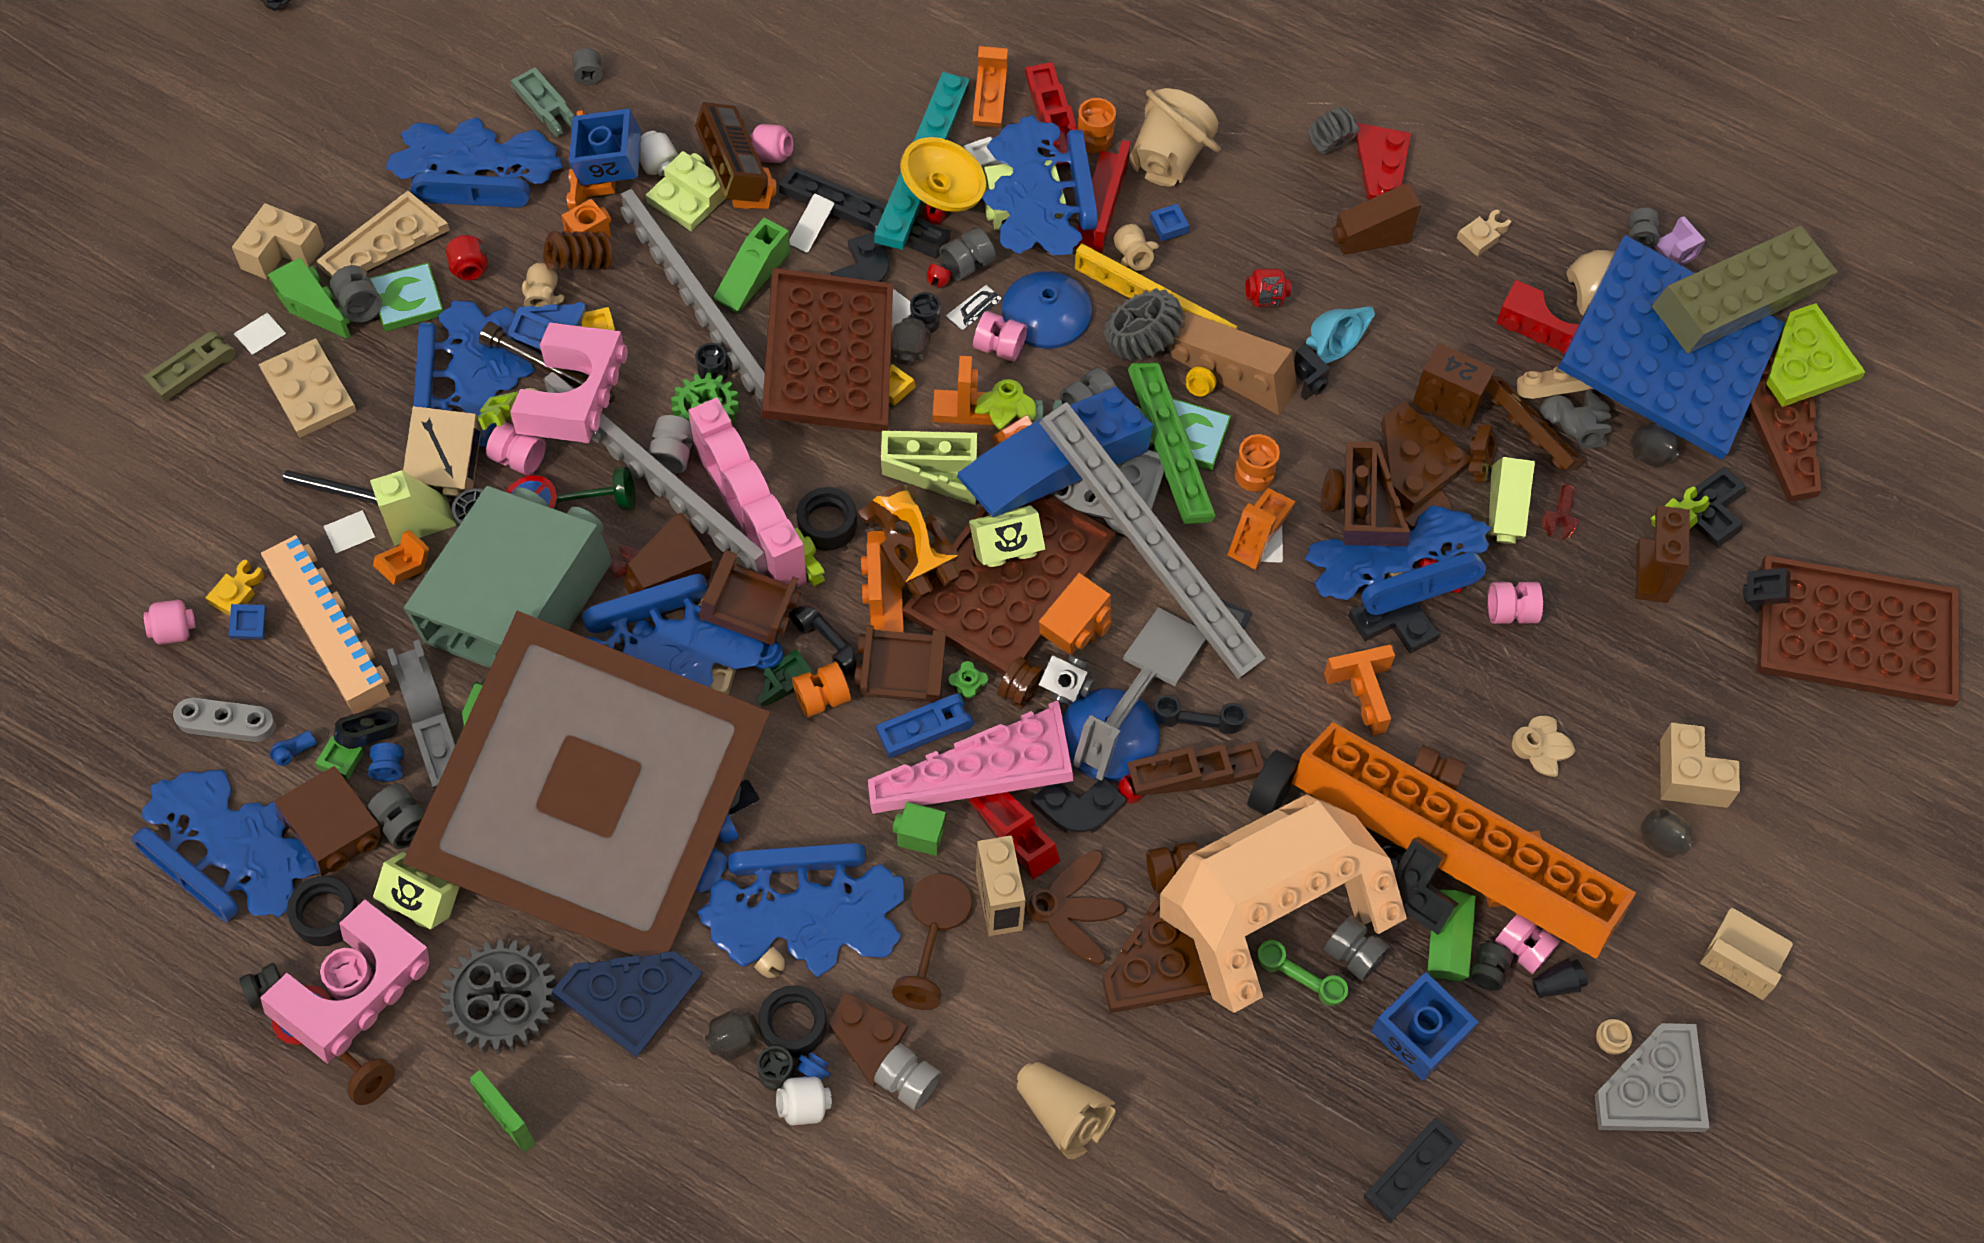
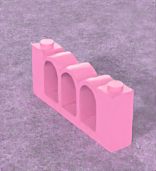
(746, 492)

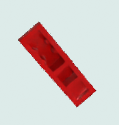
(1050, 102)

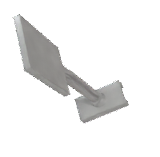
(1160, 651)

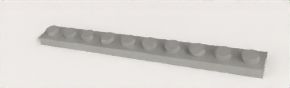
(693, 294)
(667, 484)
(1152, 540)

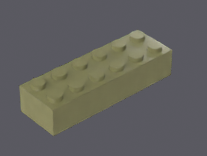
(1744, 289)

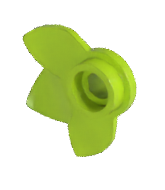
(1006, 406)

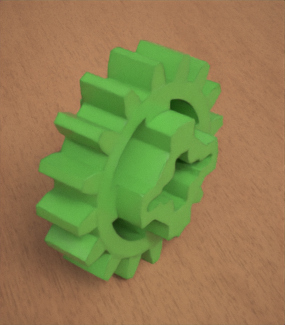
(704, 390)

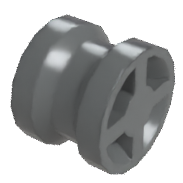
(587, 66)

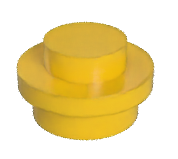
(1200, 381)

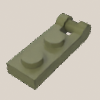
(189, 365)

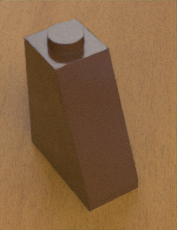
(1379, 221)
(668, 557)

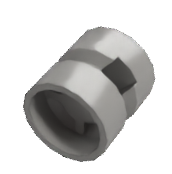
(672, 442)
(912, 1079)

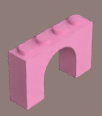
(577, 412)
(331, 1025)

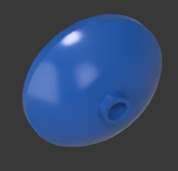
(1052, 320)
(1137, 735)

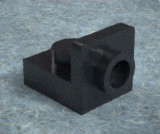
(1312, 370)
(1767, 588)

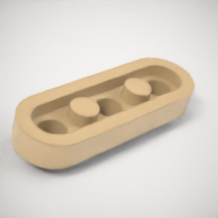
(1548, 383)

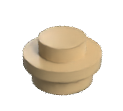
(1614, 1036)

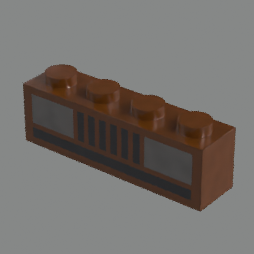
(731, 152)

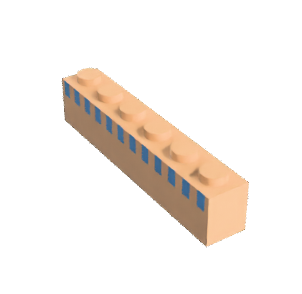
(326, 625)

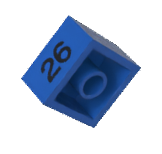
(605, 147)
(1424, 1026)

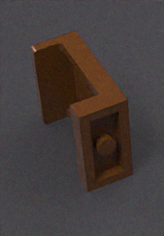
(1665, 559)
(748, 601)
(901, 665)
(329, 820)

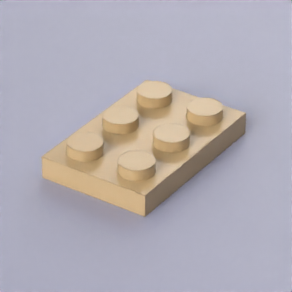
(307, 388)

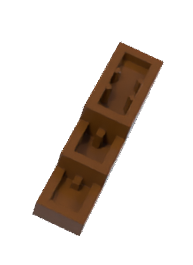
(1196, 769)

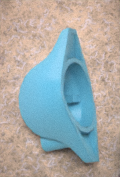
(1338, 331)

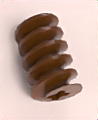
(577, 249)

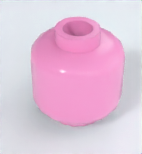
(772, 143)
(169, 622)

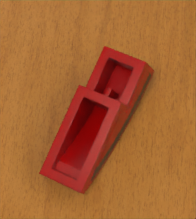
(1008, 817)

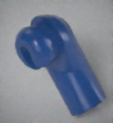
(284, 751)

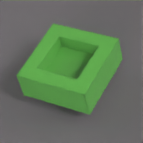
(342, 758)

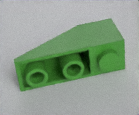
(753, 265)
(304, 297)

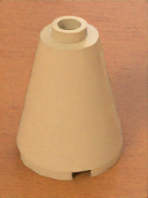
(1065, 1107)

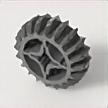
(1144, 325)

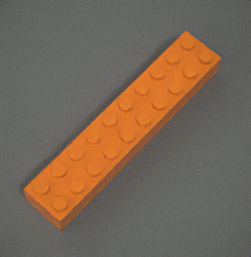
(1478, 844)

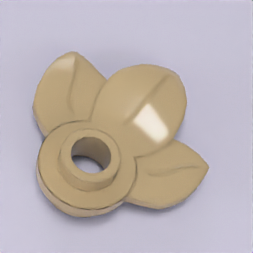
(1542, 745)

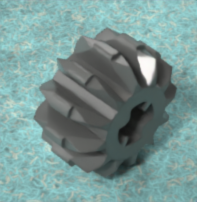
(1333, 130)

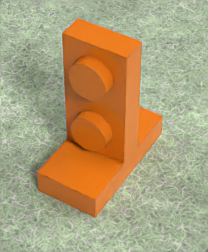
(990, 86)
(959, 405)
(1258, 527)
(1361, 670)

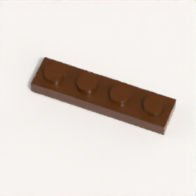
(1540, 431)

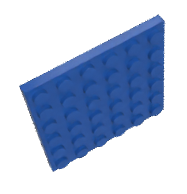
(1639, 362)

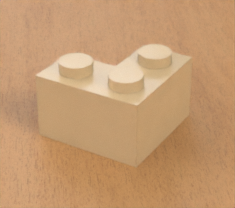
(275, 236)
(1689, 774)

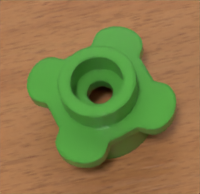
(965, 688)

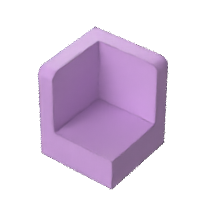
(1682, 243)

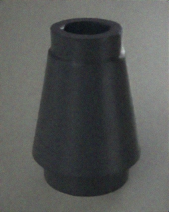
(1561, 979)

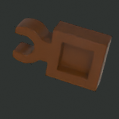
(1483, 449)

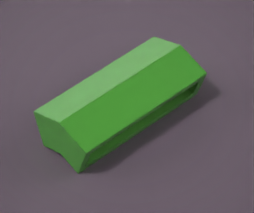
(1452, 948)

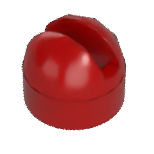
(937, 218)
(938, 273)
(1125, 789)

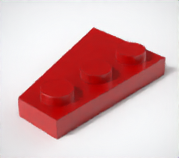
(1382, 157)

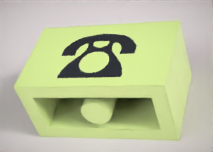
(1007, 536)
(415, 893)

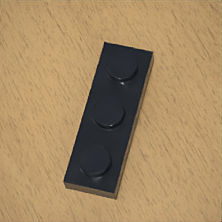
(1412, 1170)

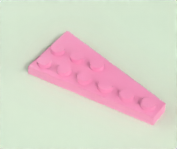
(985, 764)

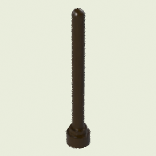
(494, 337)

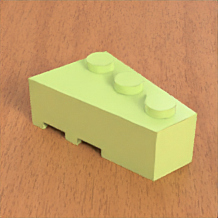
(930, 460)

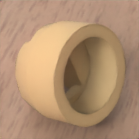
(770, 963)

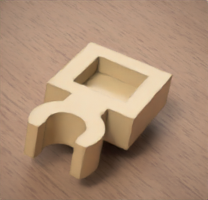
(1482, 234)

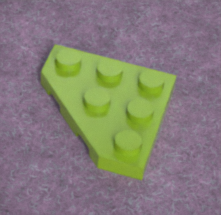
(1810, 358)

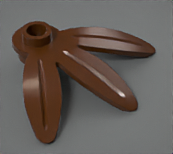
(1060, 908)

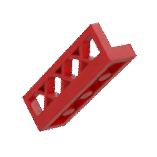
(1106, 186)

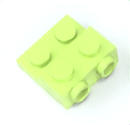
(686, 191)

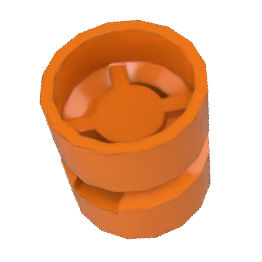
(1097, 122)
(1256, 462)
(822, 689)

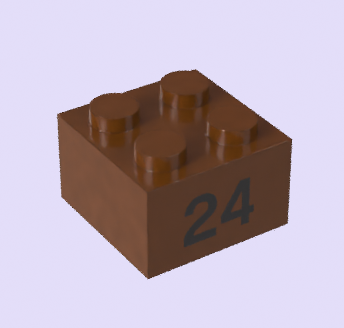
(1453, 386)

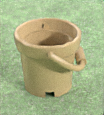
(1173, 135)

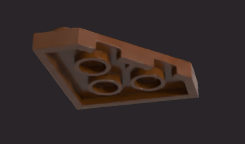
(1419, 455)
(1154, 967)

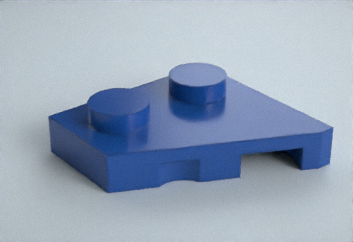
(531, 322)

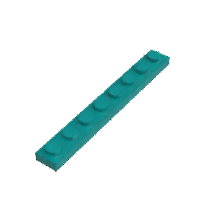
(937, 123)

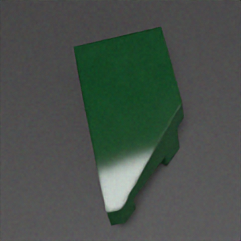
(779, 679)

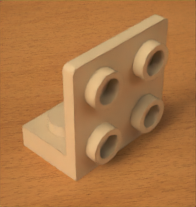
(1747, 954)

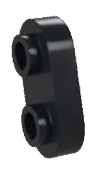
(366, 727)

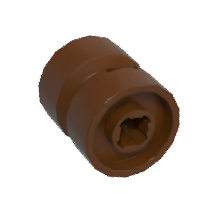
(1443, 770)
(1164, 864)

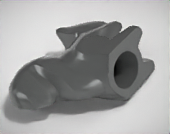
(1581, 423)

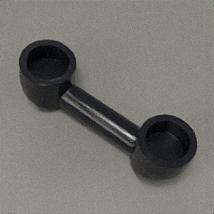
(806, 618)
(1168, 713)

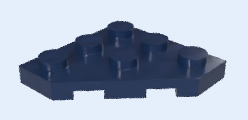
(628, 995)

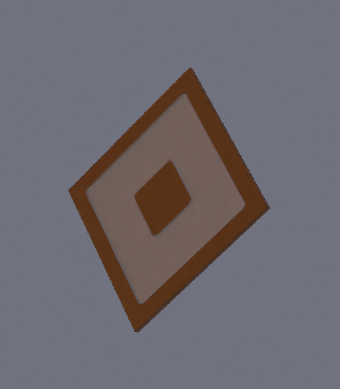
(587, 788)

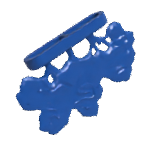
(466, 152)
(1032, 192)
(474, 367)
(1434, 527)
(679, 646)
(238, 840)
(813, 917)

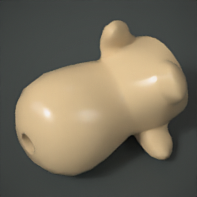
(1132, 244)
(540, 285)

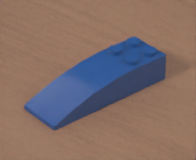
(1033, 465)

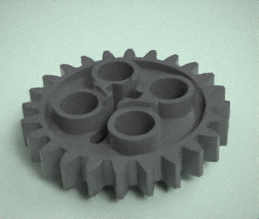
(497, 1027)

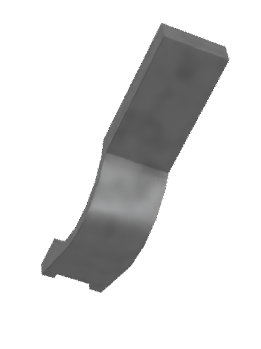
(424, 709)

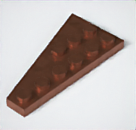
(1787, 438)

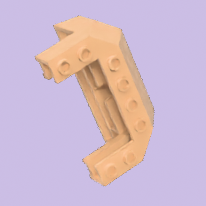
(1269, 873)

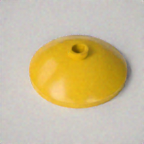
(943, 174)

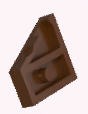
(865, 1033)

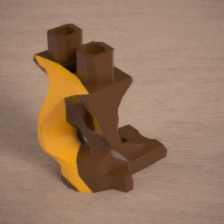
(922, 558)

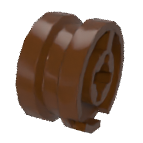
(1020, 682)

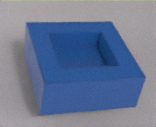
(1169, 222)
(247, 621)

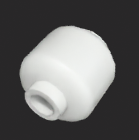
(656, 152)
(803, 1100)

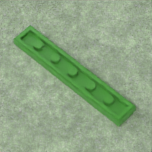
(1171, 443)

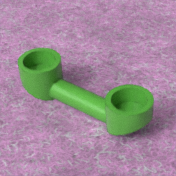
(1272, 958)

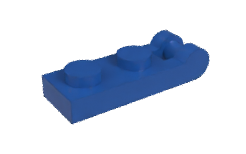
(923, 725)

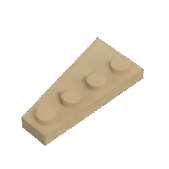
(386, 235)

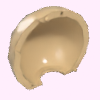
(1587, 274)

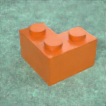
(1077, 615)

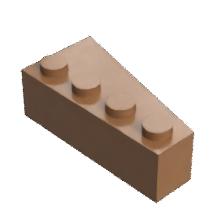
(1238, 361)

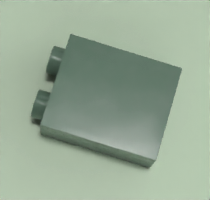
(504, 560)

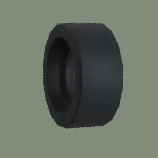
(827, 497)
(1273, 783)
(304, 894)
(787, 995)

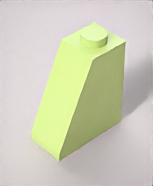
(1510, 499)
(411, 506)

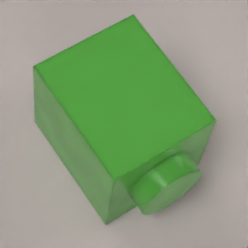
(920, 828)

